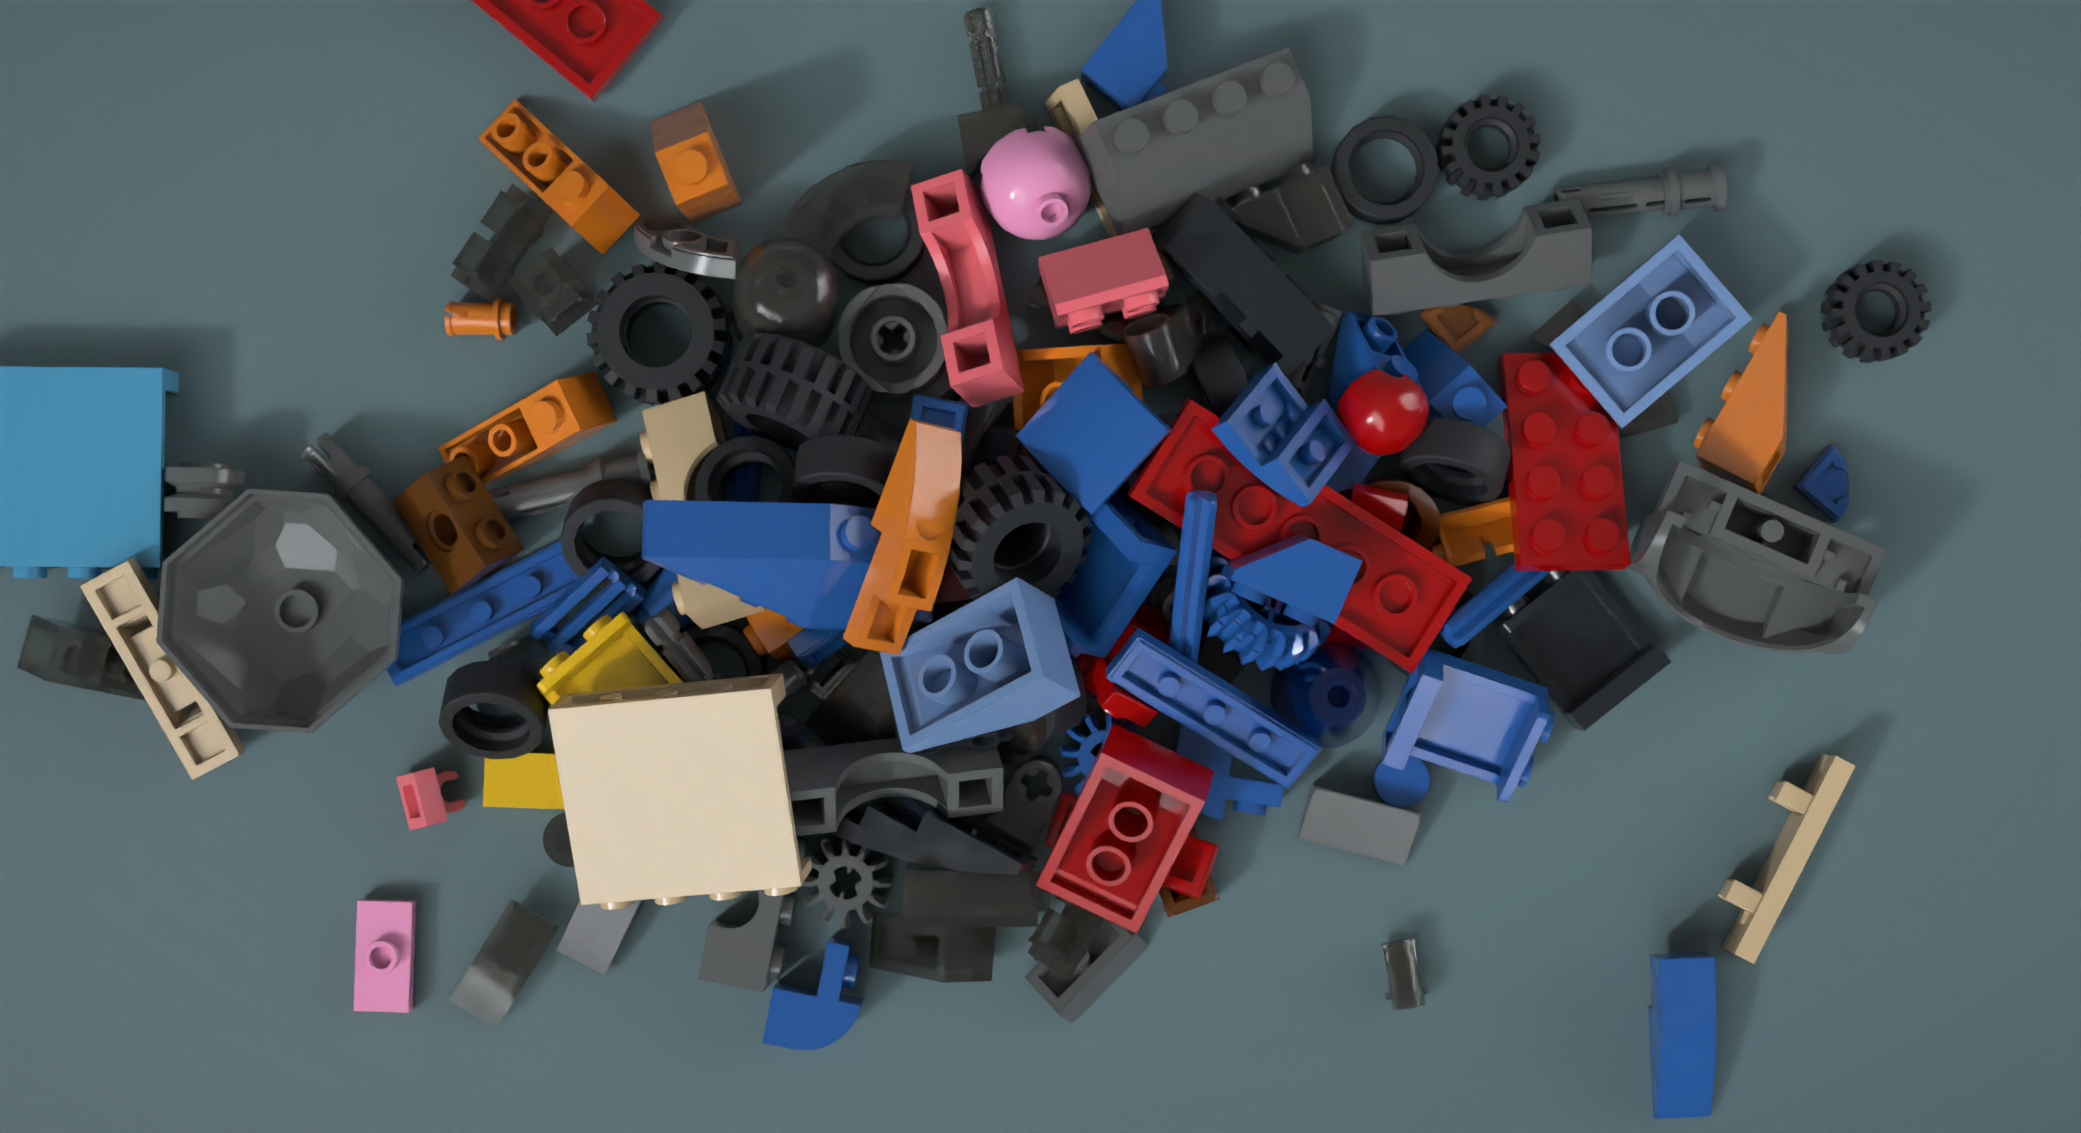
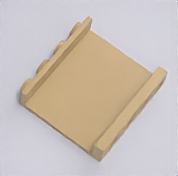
(677, 791)

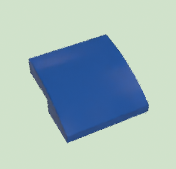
(1093, 433)
(1283, 438)

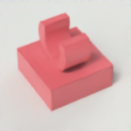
(423, 797)

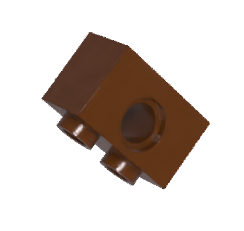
(458, 524)

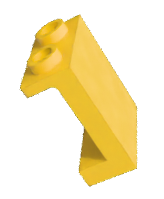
(609, 660)

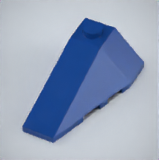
(772, 555)

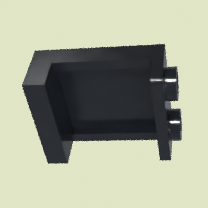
(1580, 645)

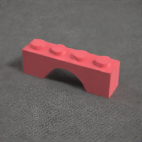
(979, 332)

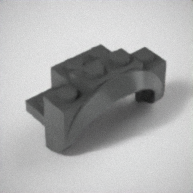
(1749, 567)

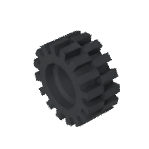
(1502, 117)
(1908, 306)

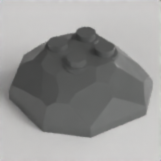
(280, 610)

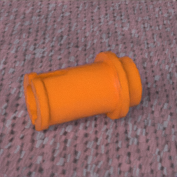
(482, 318)

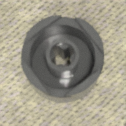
(892, 309)

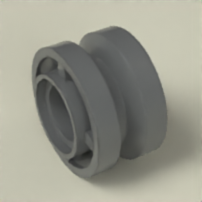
(201, 489)

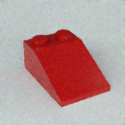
(1126, 828)

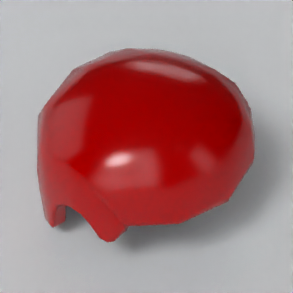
(1383, 412)

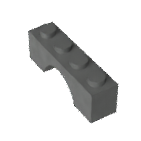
(1541, 252)
(838, 777)

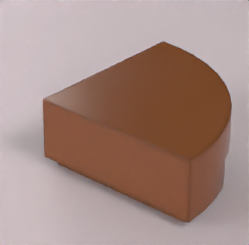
(1456, 325)

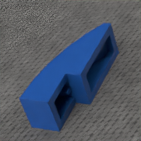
(1682, 1034)

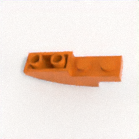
(916, 537)

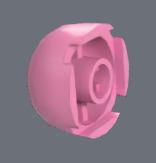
(1035, 183)

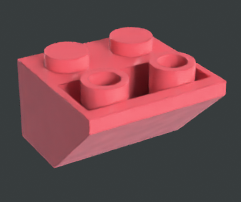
(1103, 280)

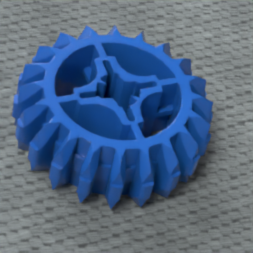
(1257, 629)

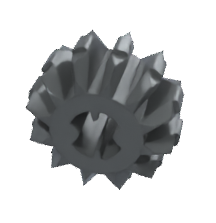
(864, 887)

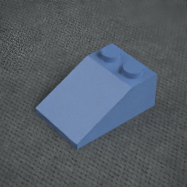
(1650, 331)
(981, 669)

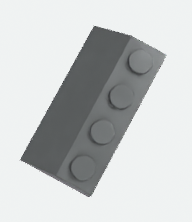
(1200, 139)

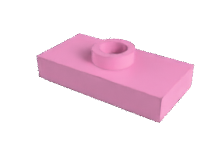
(384, 955)

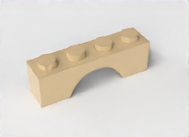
(677, 443)

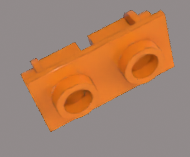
(1471, 528)

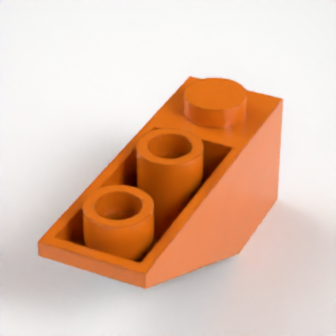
(559, 177)
(1752, 426)
(534, 428)

